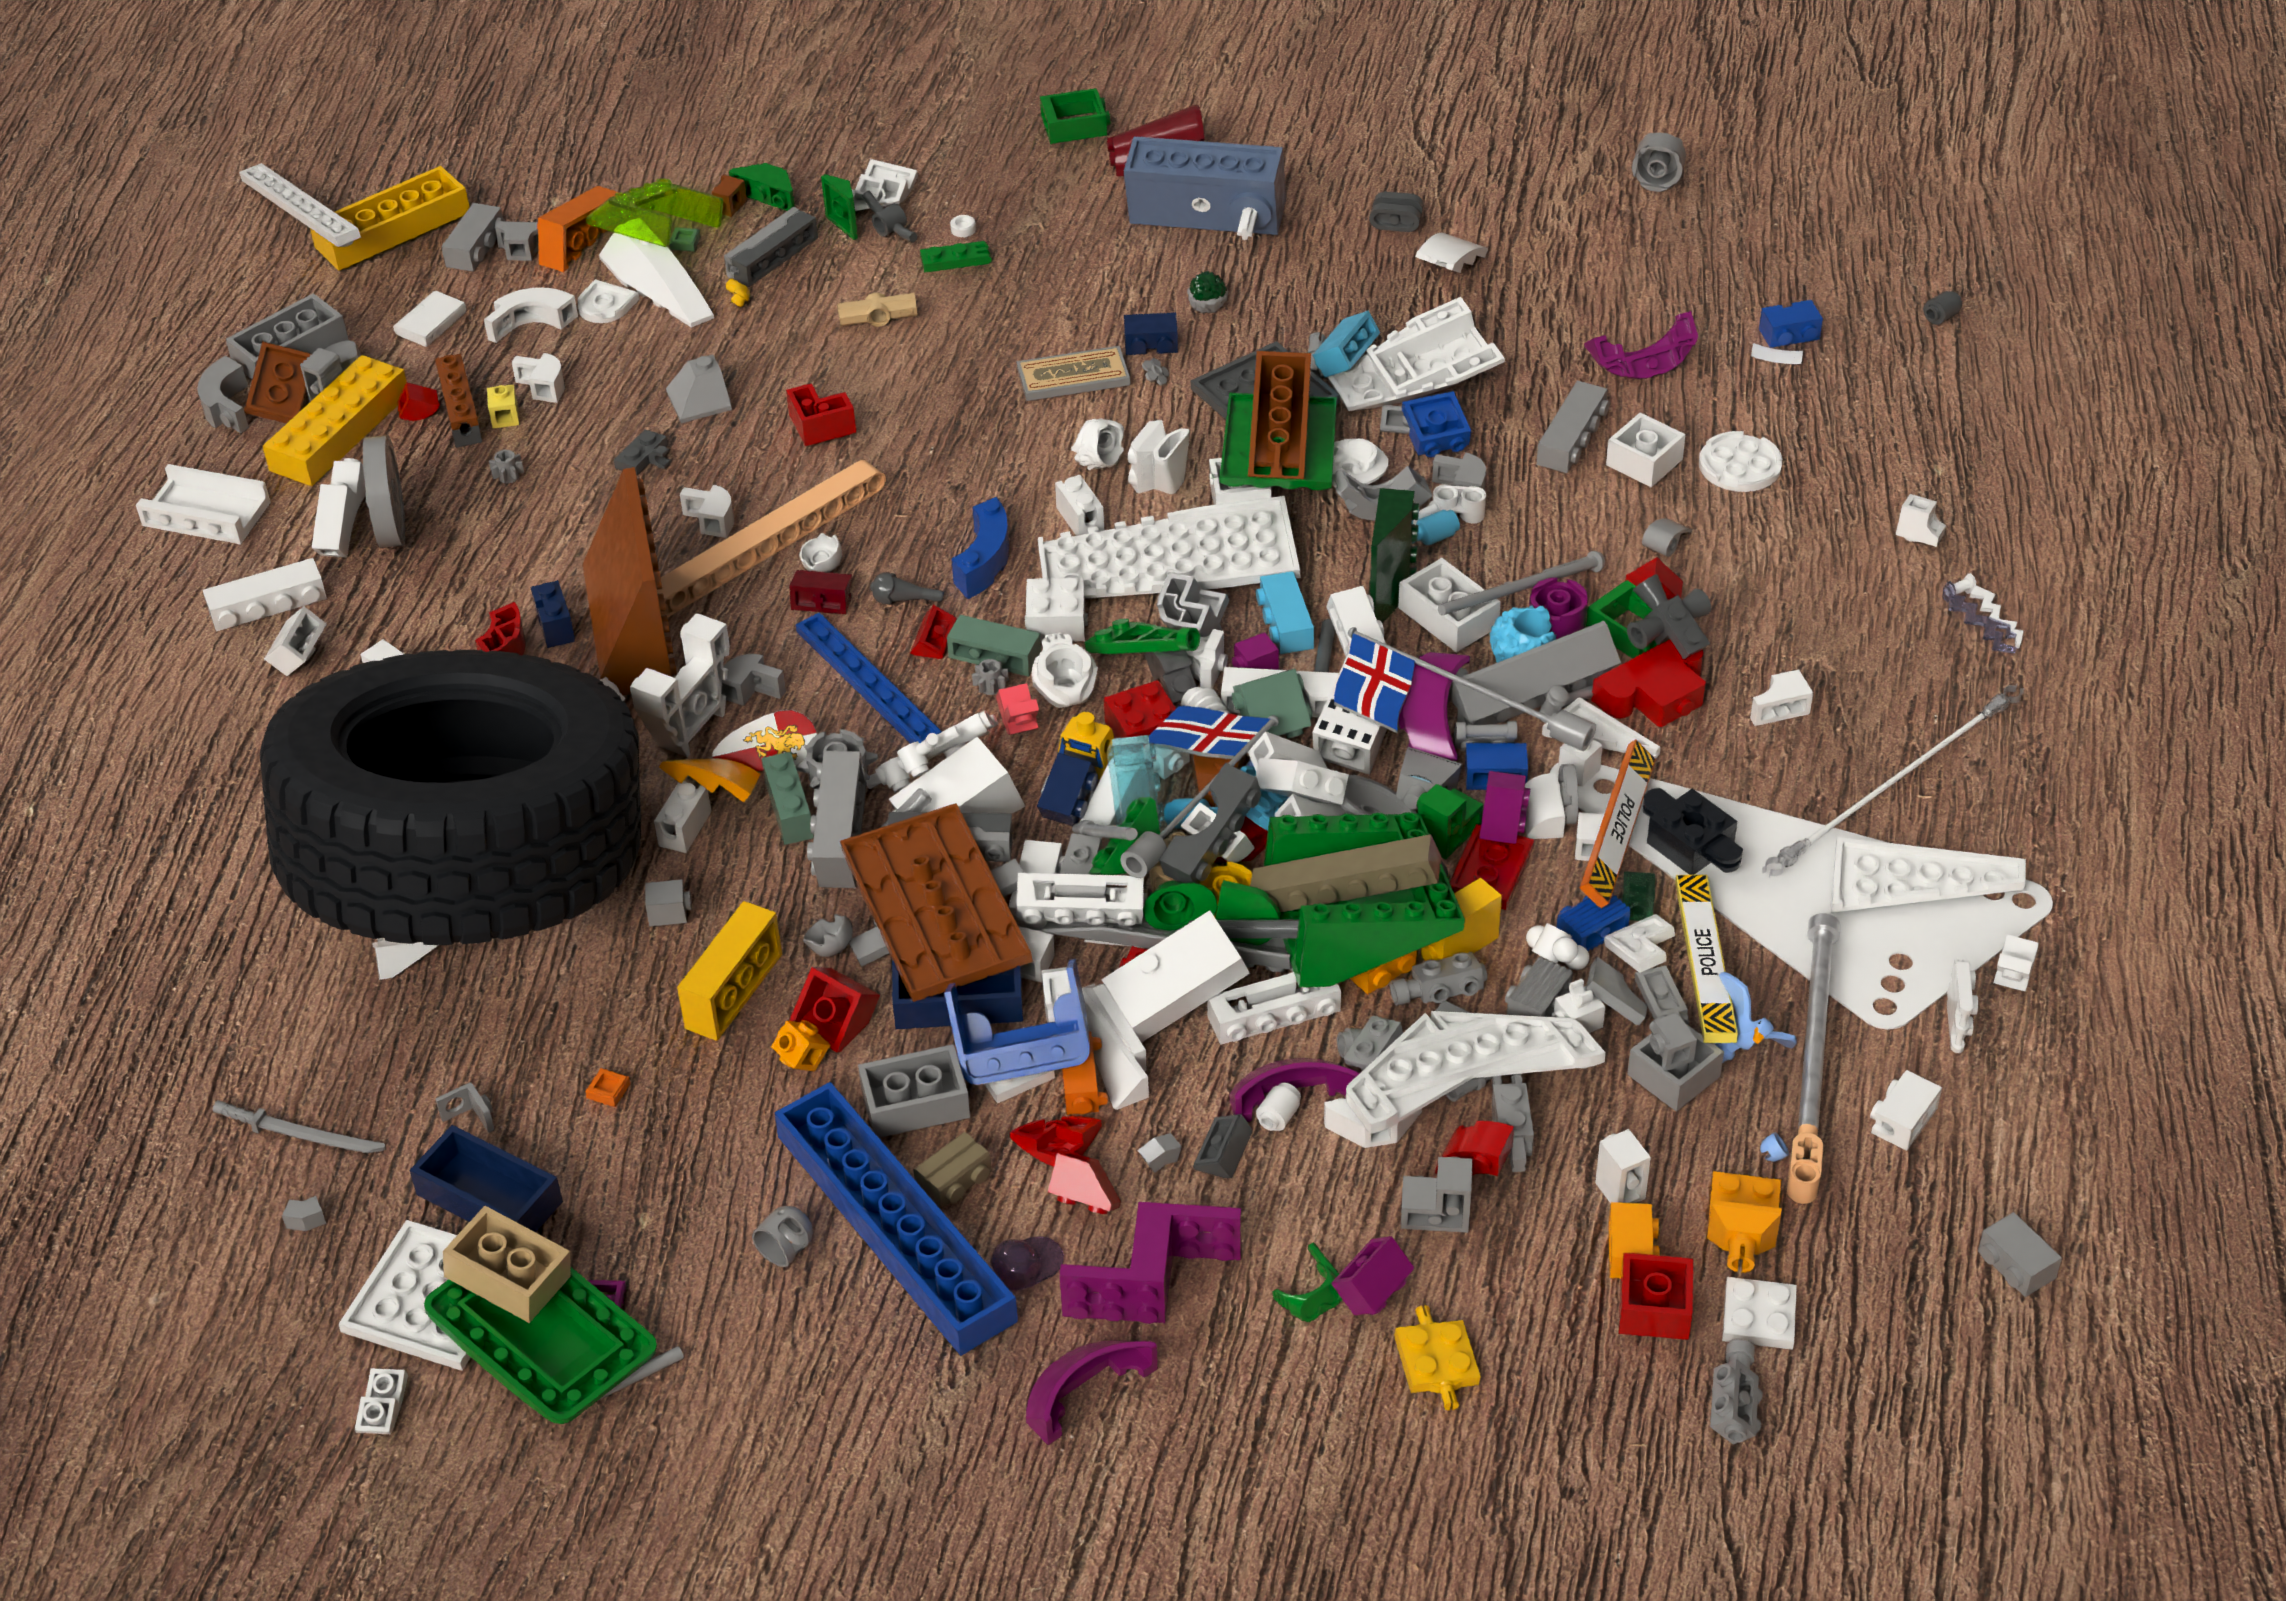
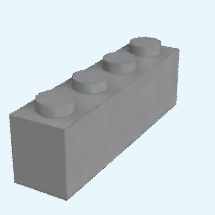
(1572, 427)

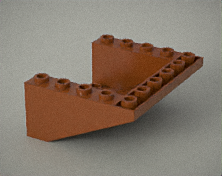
(623, 588)

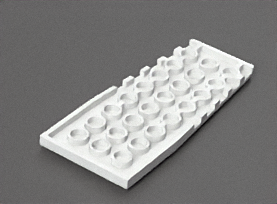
(1213, 543)

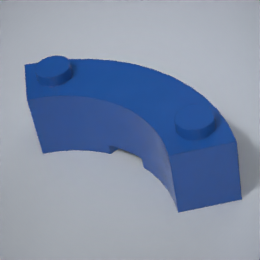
(988, 554)

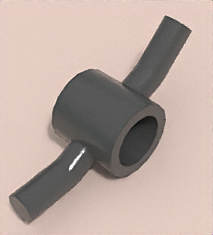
(889, 219)

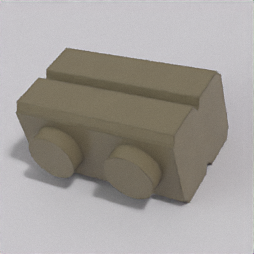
(953, 1170)

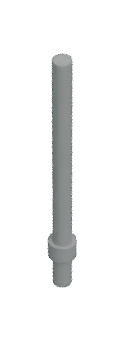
(1116, 832)

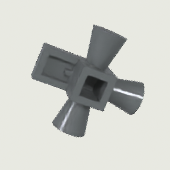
(1670, 619)

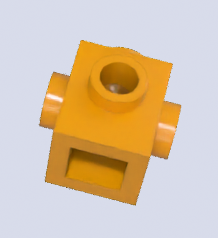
(800, 1045)

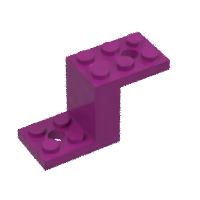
(1143, 1289)

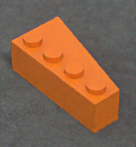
(565, 230)

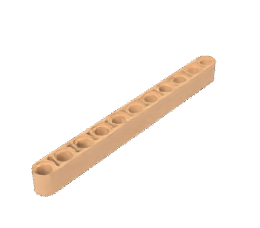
(769, 535)

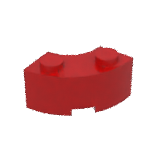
(505, 631)
(1485, 1143)

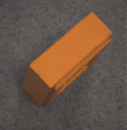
(608, 1087)

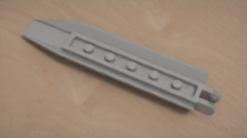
(1270, 954)

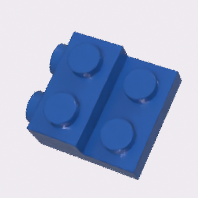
(1436, 424)

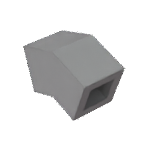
(1160, 1151)
(303, 1214)

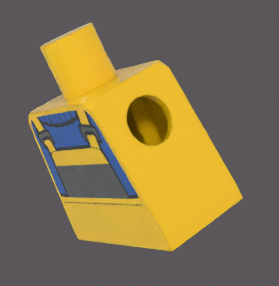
(1087, 741)

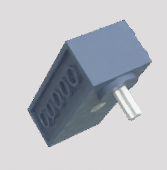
(1205, 185)

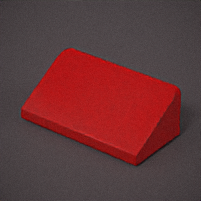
(933, 633)

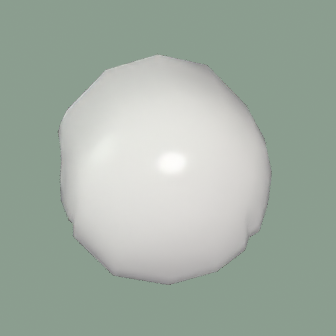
(821, 553)

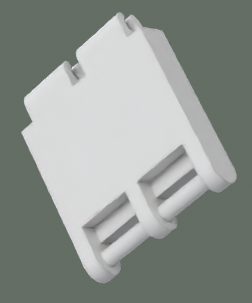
(1961, 1004)

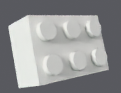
(1440, 584)

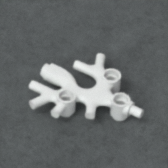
(915, 756)

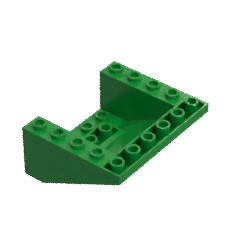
(1363, 932)

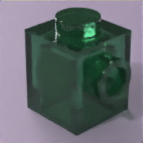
(1639, 894)

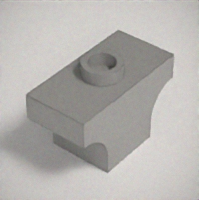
(518, 239)
(1080, 854)

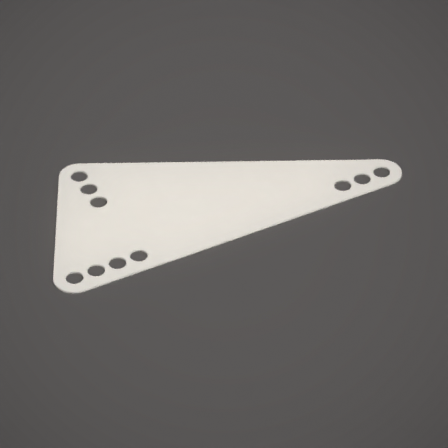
(1779, 909)

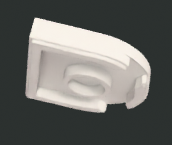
(605, 302)

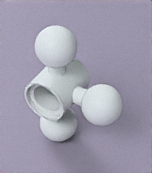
(1557, 946)

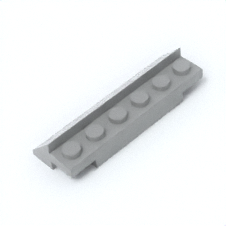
(1528, 676)

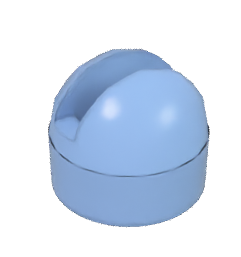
(1775, 1146)

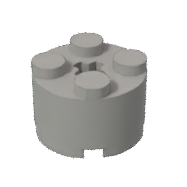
(1659, 161)

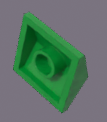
(839, 204)

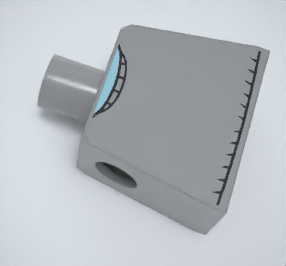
(1421, 772)

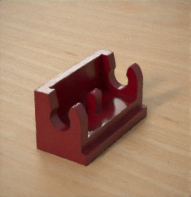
(820, 592)

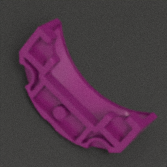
(1650, 361)
(1426, 706)
(1295, 1071)
(1076, 1368)

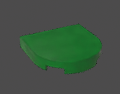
(1245, 903)

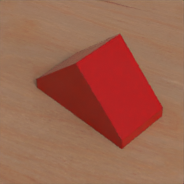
(1670, 581)

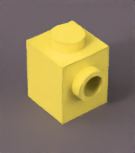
(503, 406)

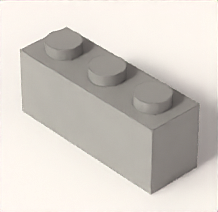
(472, 237)

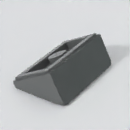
(1223, 1146)

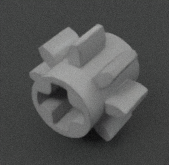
(506, 466)
(990, 676)

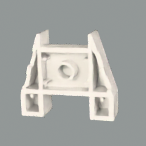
(681, 705)

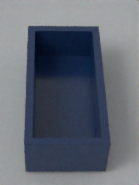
(995, 997)
(469, 1173)

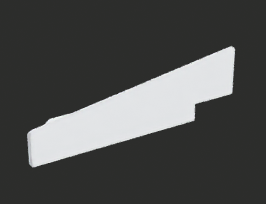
(1122, 1053)

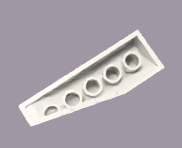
(657, 275)

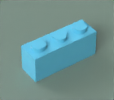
(1346, 344)
(1285, 612)

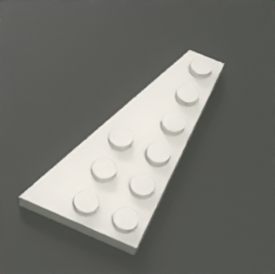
(1896, 874)

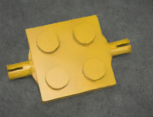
(1437, 1357)

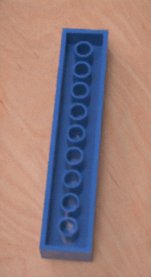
(896, 1218)

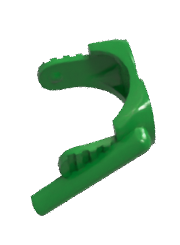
(1312, 1304)

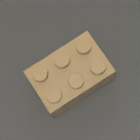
(506, 1264)

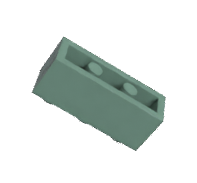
(979, 640)
(787, 798)

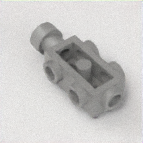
(1446, 974)
(1736, 1394)

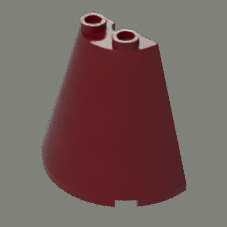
(1180, 125)

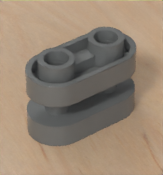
(1396, 211)

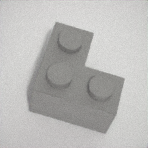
(1439, 1201)

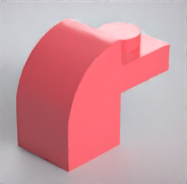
(1017, 709)

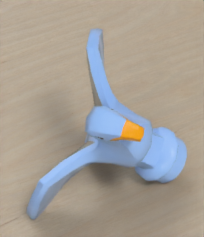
(1748, 1031)

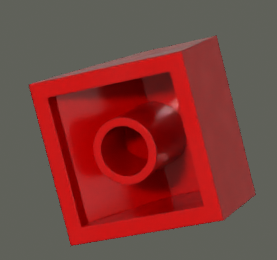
(835, 1006)

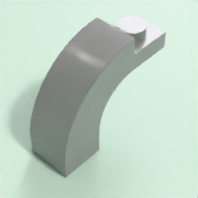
(216, 388)
(1363, 498)

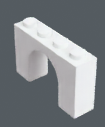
(1276, 747)

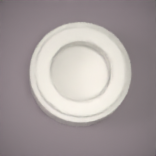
(963, 226)

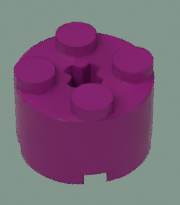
(1564, 602)

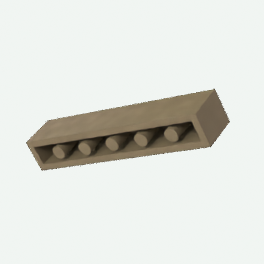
(1350, 873)

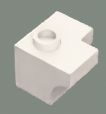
(1919, 521)
(1208, 659)

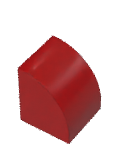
(417, 402)

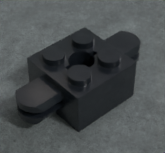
(1691, 831)

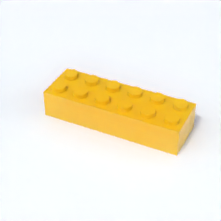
(397, 216)
(335, 420)

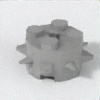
(834, 742)

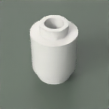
(1278, 1107)

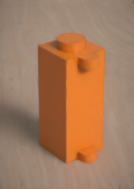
(1081, 1084)

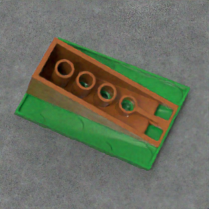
(1280, 430)

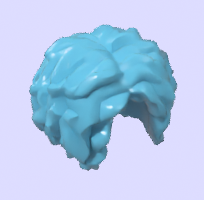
(1520, 631)

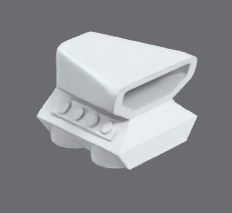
(1158, 458)

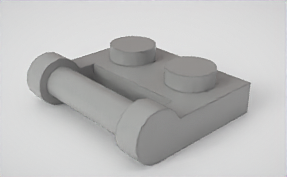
(1483, 734)

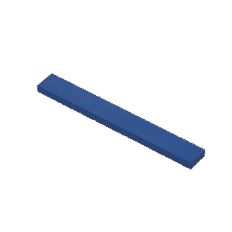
(866, 679)

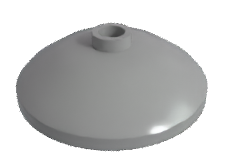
(1370, 797)

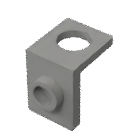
(470, 1100)

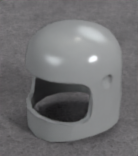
(777, 1230)

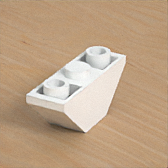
(1344, 1122)

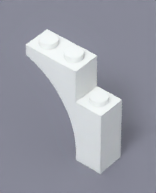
(338, 508)

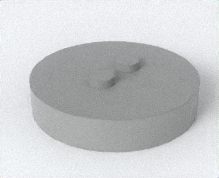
(384, 491)

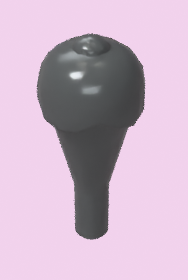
(890, 589)

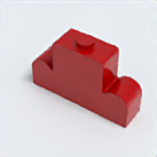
(1654, 683)

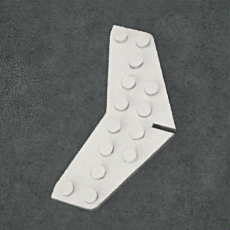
(1461, 1046)

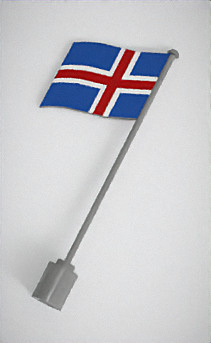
(1381, 676)
(1198, 733)

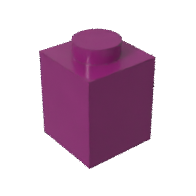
(1256, 653)

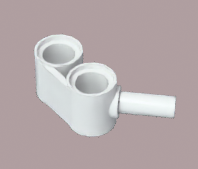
(1464, 500)

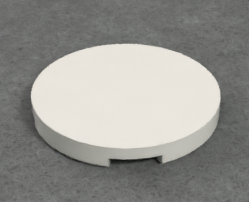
(1740, 462)

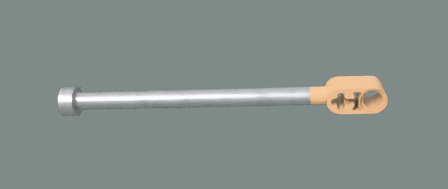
(1806, 1173)

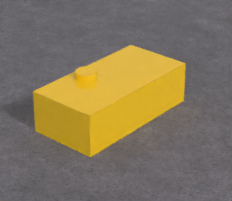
(730, 970)

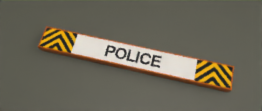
(1617, 824)

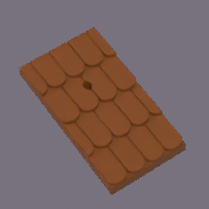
(935, 902)

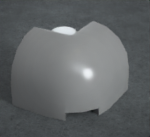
(1187, 605)

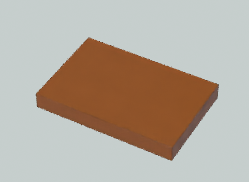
(277, 383)

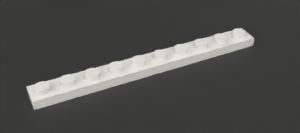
(300, 205)

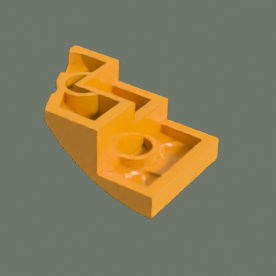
(713, 772)

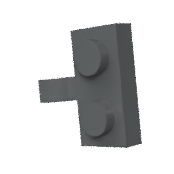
(644, 449)

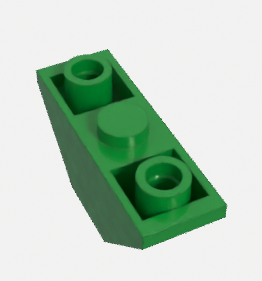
(766, 184)
(1141, 816)

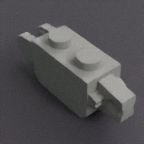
(1512, 1107)

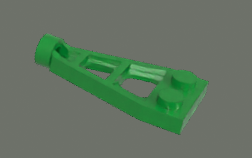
(1154, 638)

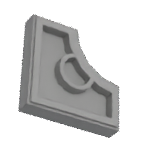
(1611, 989)

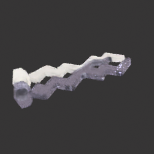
(1991, 622)

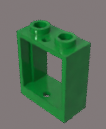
(1072, 104)
(1612, 606)

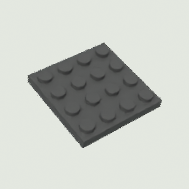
(1240, 378)

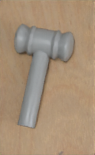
(1559, 698)

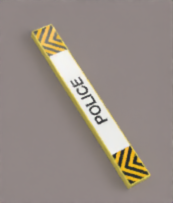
(1705, 959)

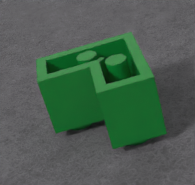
(1449, 817)

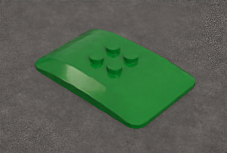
(557, 1361)

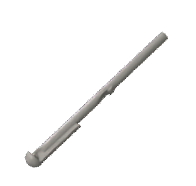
(1594, 561)

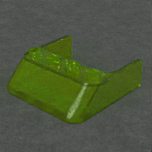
(634, 217)

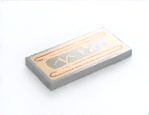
(1073, 373)

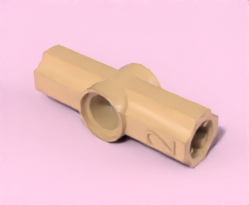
(877, 309)

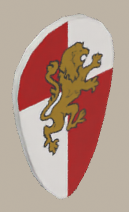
(768, 736)

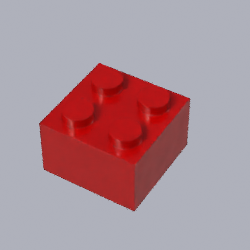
(1137, 710)
(1656, 1296)

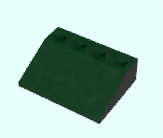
(1392, 548)

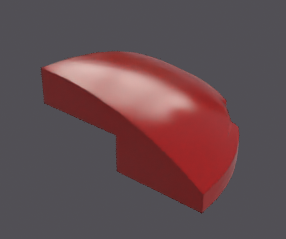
(1056, 1136)

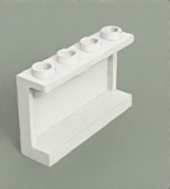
(205, 504)

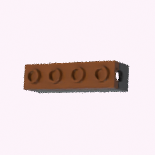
(458, 400)

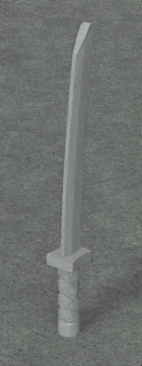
(261, 1120)

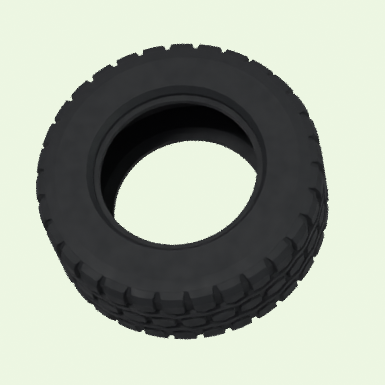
(451, 796)

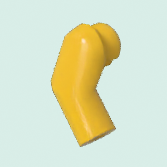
(740, 292)

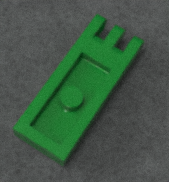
(955, 256)

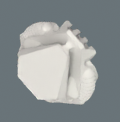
(1063, 671)

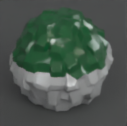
(1207, 292)

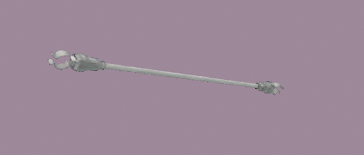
(1790, 854)

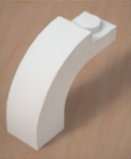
(530, 306)

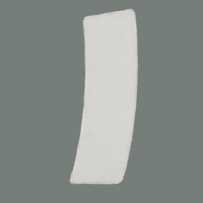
(1776, 355)

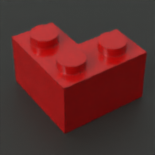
(818, 417)

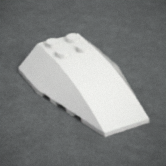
(1419, 360)

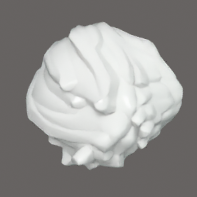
(1099, 444)

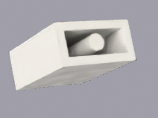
(1301, 779)

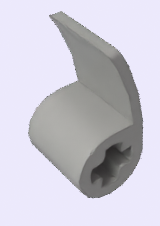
(1664, 536)

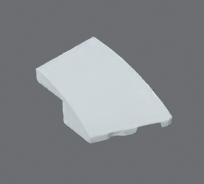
(886, 182)
(1450, 251)

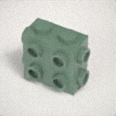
(1277, 696)

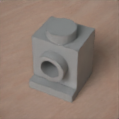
(1672, 1041)

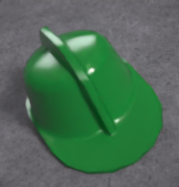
(1178, 903)

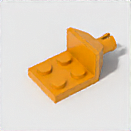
(1743, 1216)

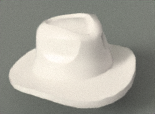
(1359, 459)

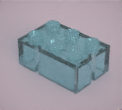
(1132, 774)

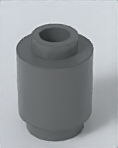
(1942, 307)

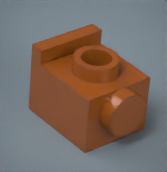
(733, 194)

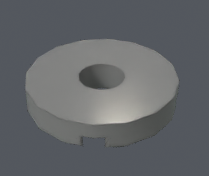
(1569, 792)

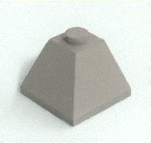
(699, 390)

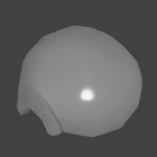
(829, 937)

